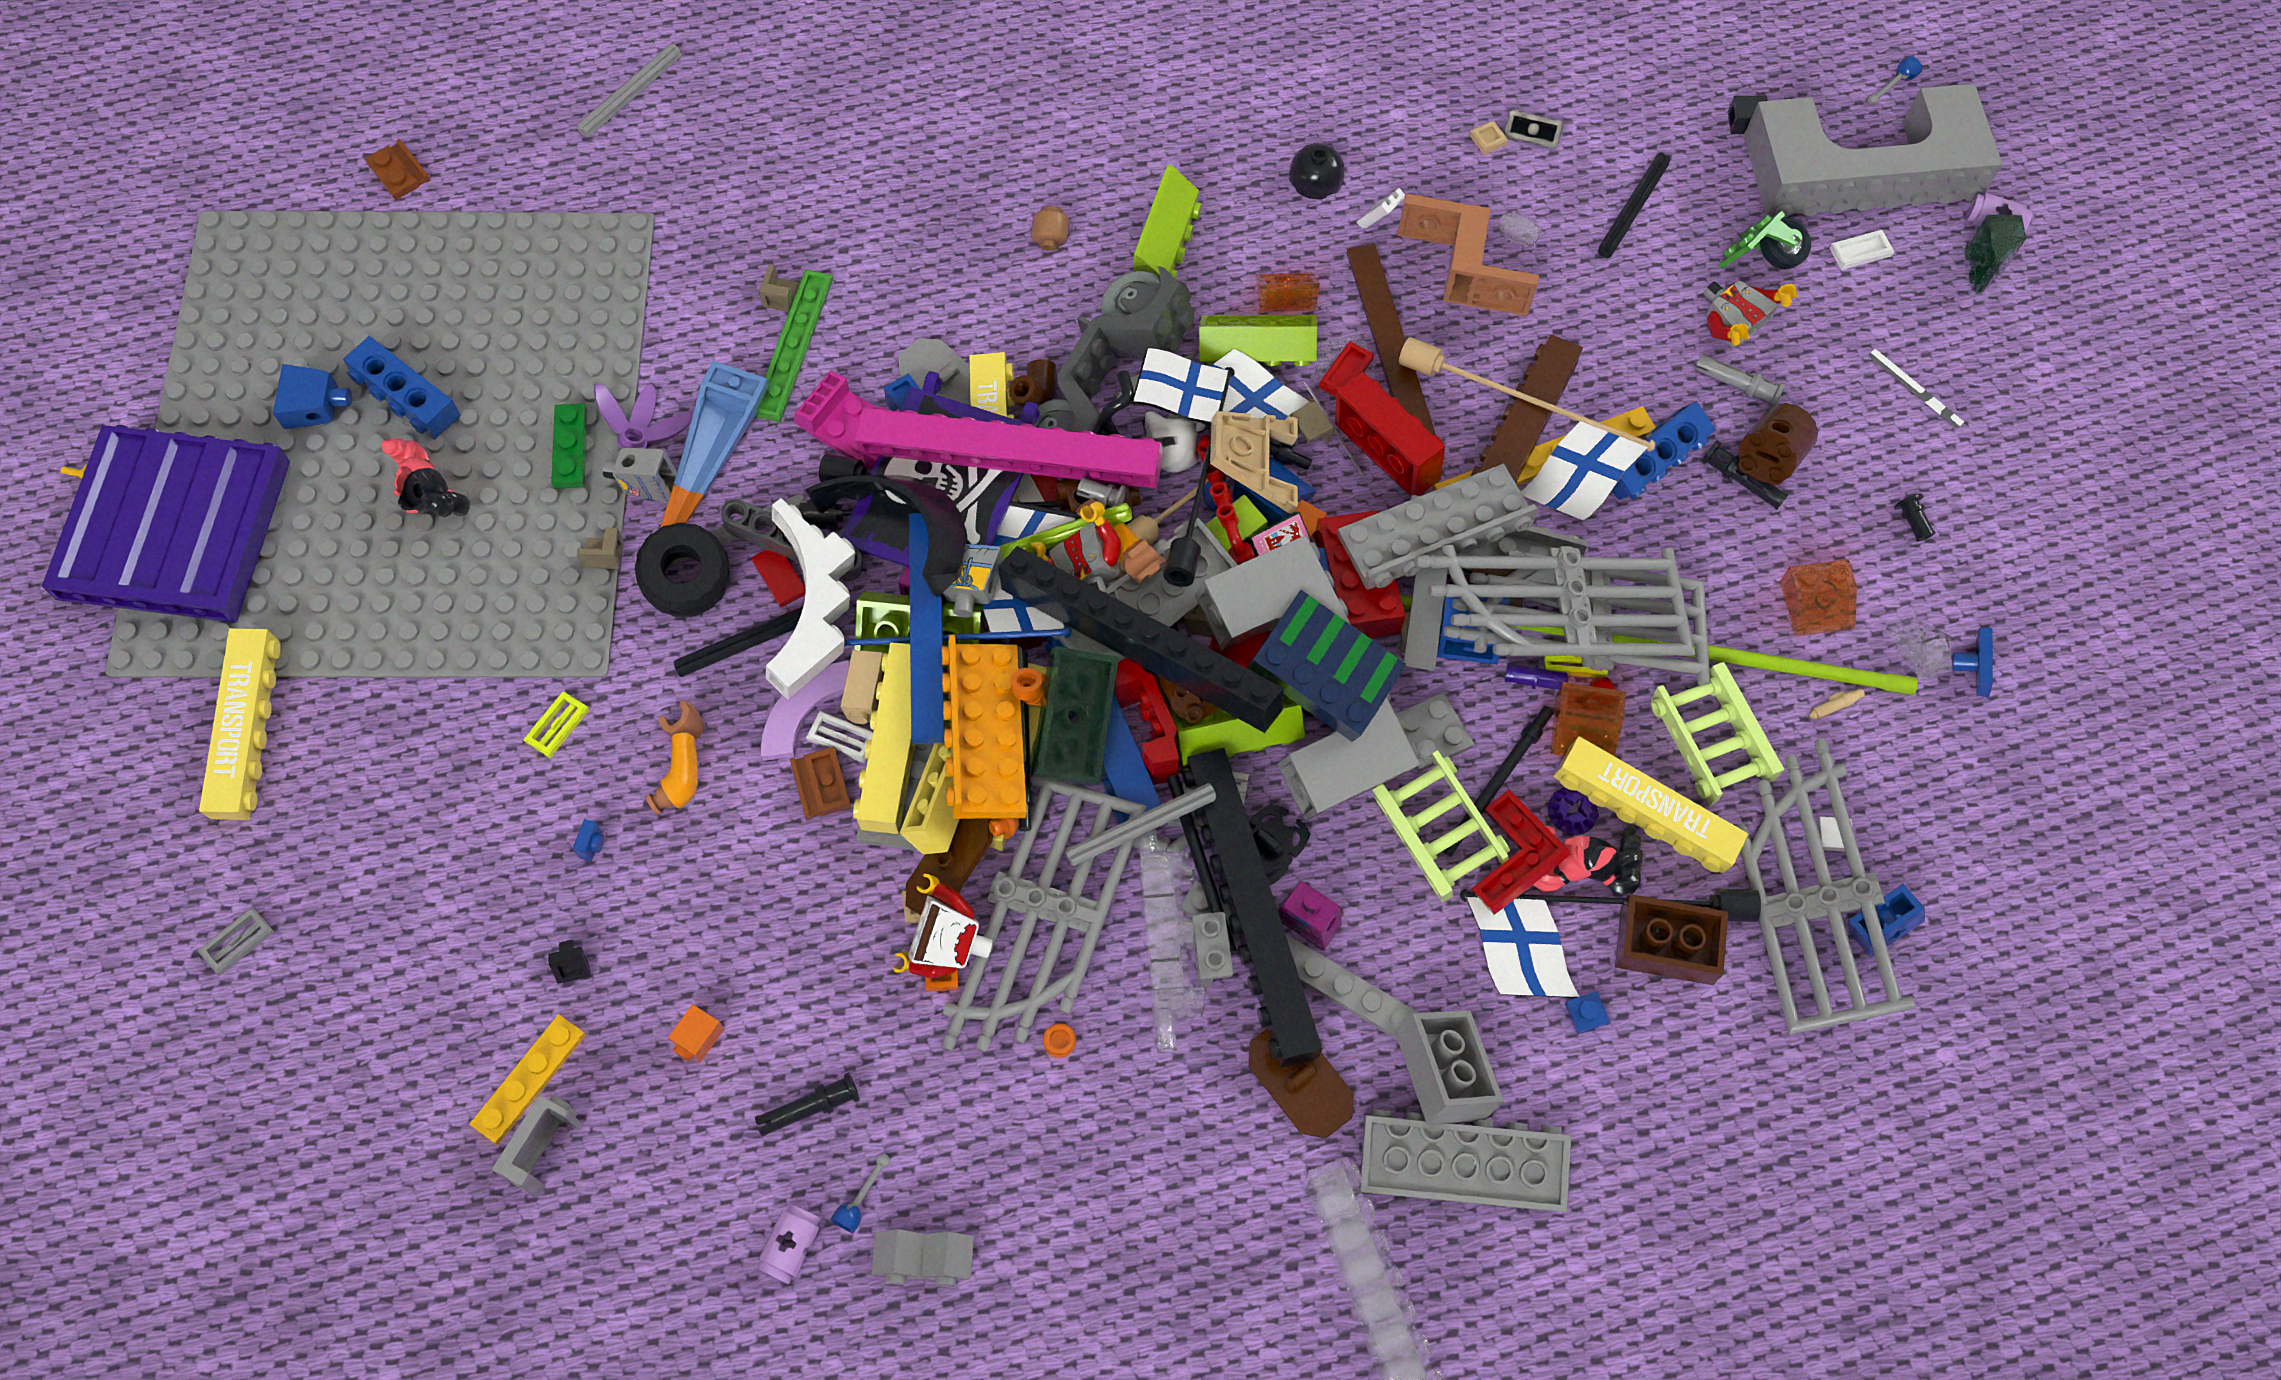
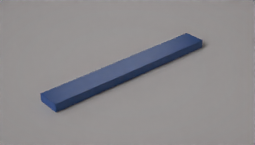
(925, 643)

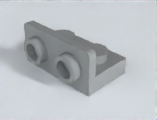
(1211, 948)

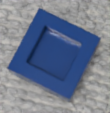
(588, 840)
(1587, 1012)

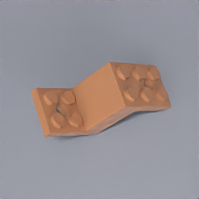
(1467, 279)

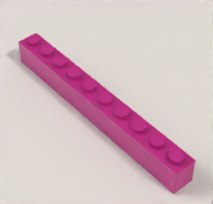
(1010, 447)

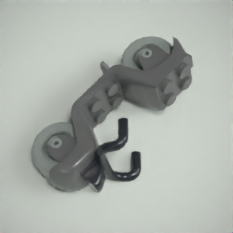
(1136, 315)

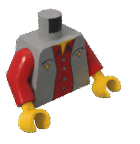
(1743, 309)
(1088, 553)

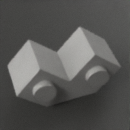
(918, 1256)

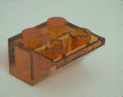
(1588, 713)

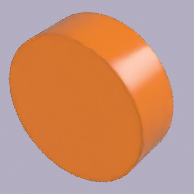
(1059, 1040)

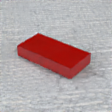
(1346, 367)
(779, 577)

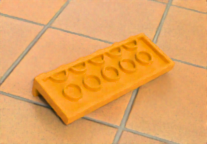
(983, 731)

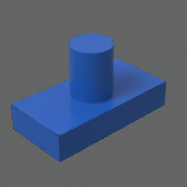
(1980, 662)

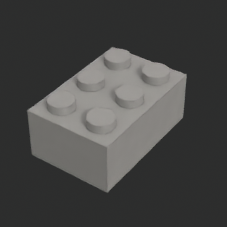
(1449, 1067)

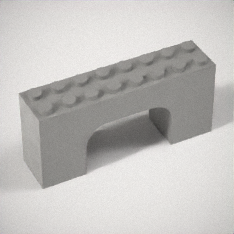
(1806, 173)
(1251, 602)

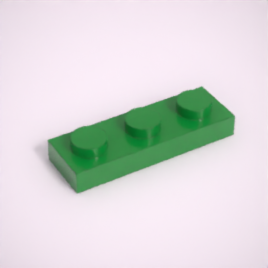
(569, 446)

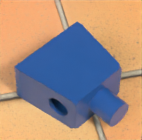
(307, 397)

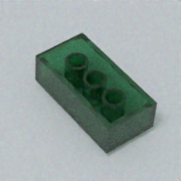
(1082, 685)

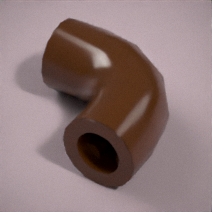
(1036, 386)

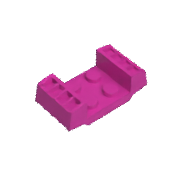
(833, 417)

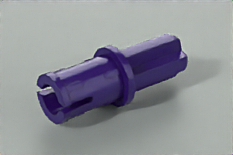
(1535, 676)

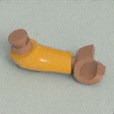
(1136, 555)
(682, 778)

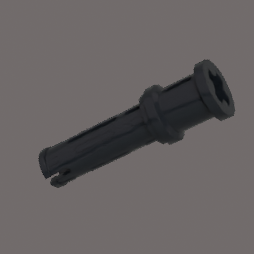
(1728, 470)
(823, 1099)

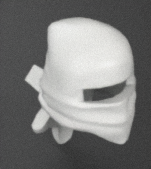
(1177, 440)

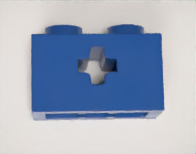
(1897, 917)

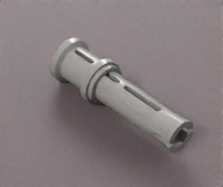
(1754, 384)

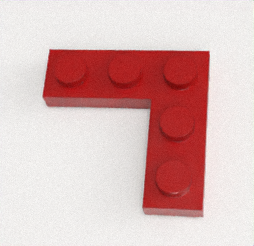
(1538, 853)

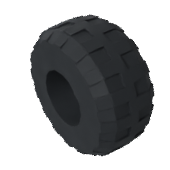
(677, 542)

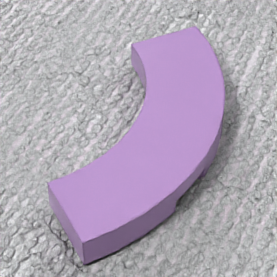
(788, 715)

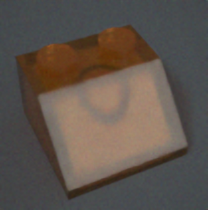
(1820, 597)

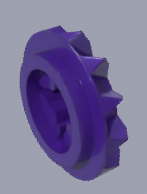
(1576, 823)

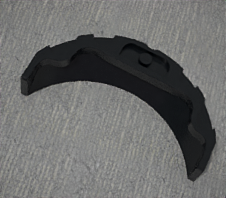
(942, 517)

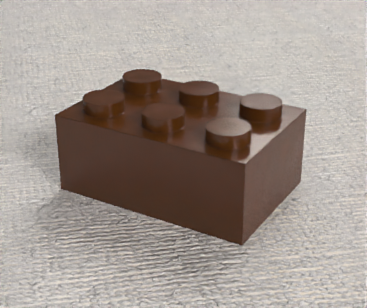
(1671, 939)

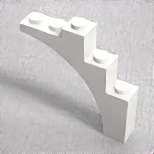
(814, 640)

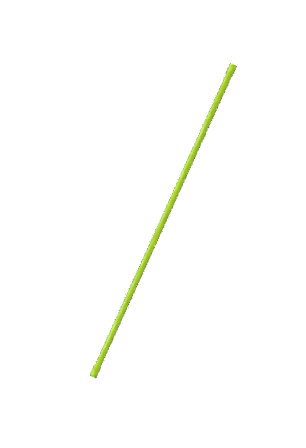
(1888, 682)

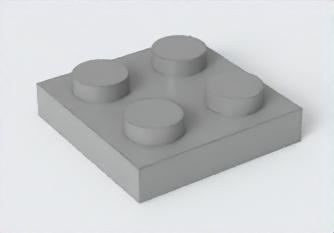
(1435, 727)

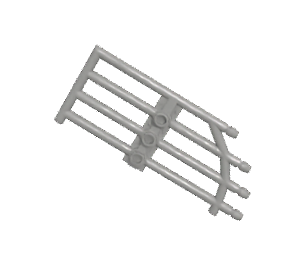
(1573, 602)
(1482, 635)
(1819, 901)
(1048, 904)

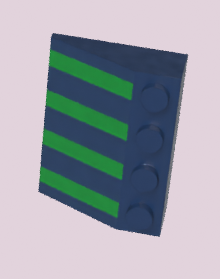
(1327, 666)

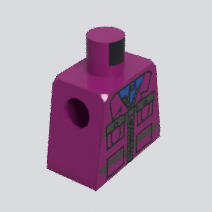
(1310, 914)

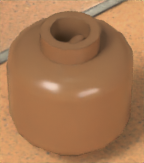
(1050, 228)

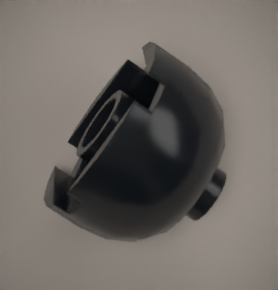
(1317, 171)

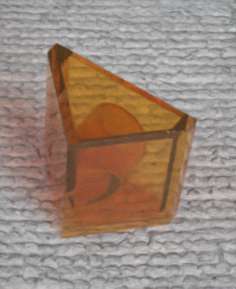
(1287, 291)

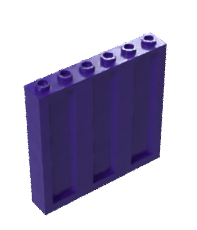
(167, 523)

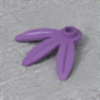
(636, 432)

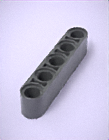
(772, 540)

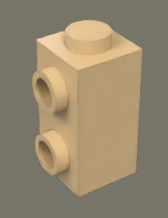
(861, 686)

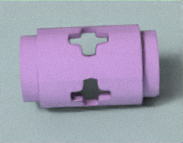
(1989, 204)
(793, 1224)

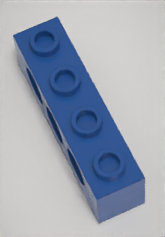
(372, 358)
(1694, 429)

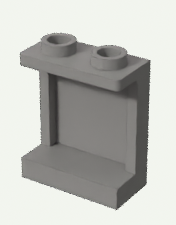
(531, 1140)

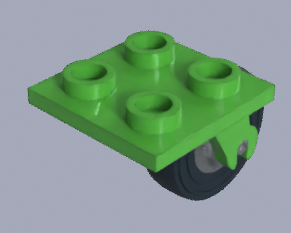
(1780, 238)

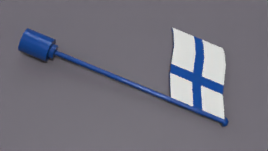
(1006, 619)

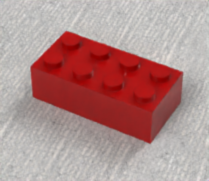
(1389, 434)
(1371, 611)

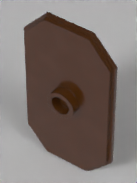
(951, 867)
(1306, 1092)

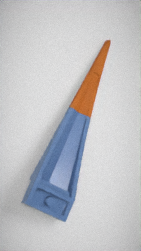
(720, 418)

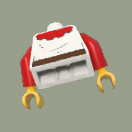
(943, 935)

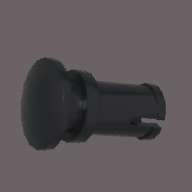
(1916, 517)

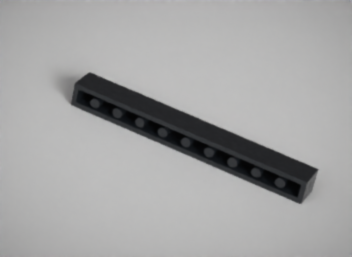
(1142, 639)
(1253, 913)

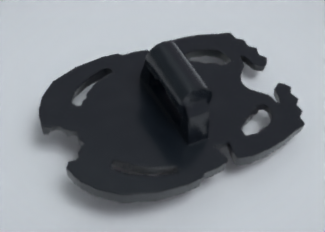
(1275, 840)

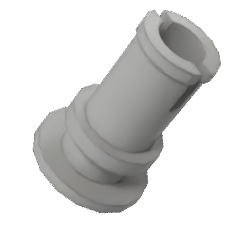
(1101, 493)

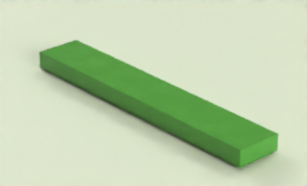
(794, 344)

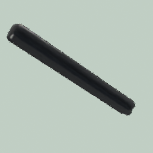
(1634, 205)
(737, 643)

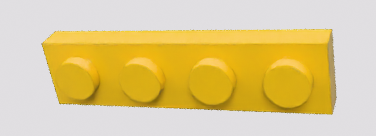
(527, 1079)

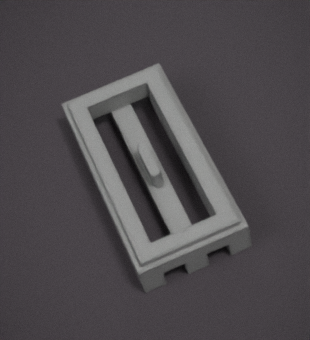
(241, 951)

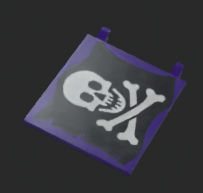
(982, 495)

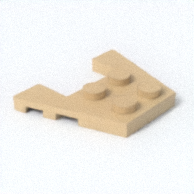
(1242, 452)

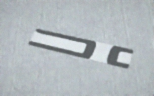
(1916, 388)

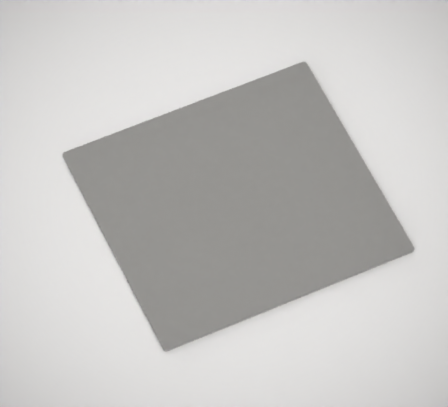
(499, 320)

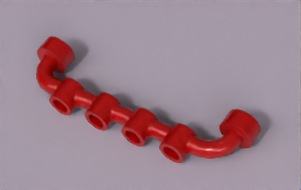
(1239, 550)

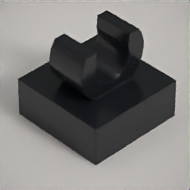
(569, 963)

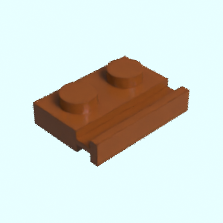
(397, 169)
(820, 783)

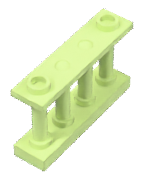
(1734, 710)
(1426, 853)

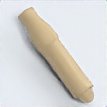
(1836, 702)

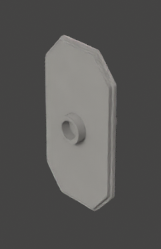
(936, 356)

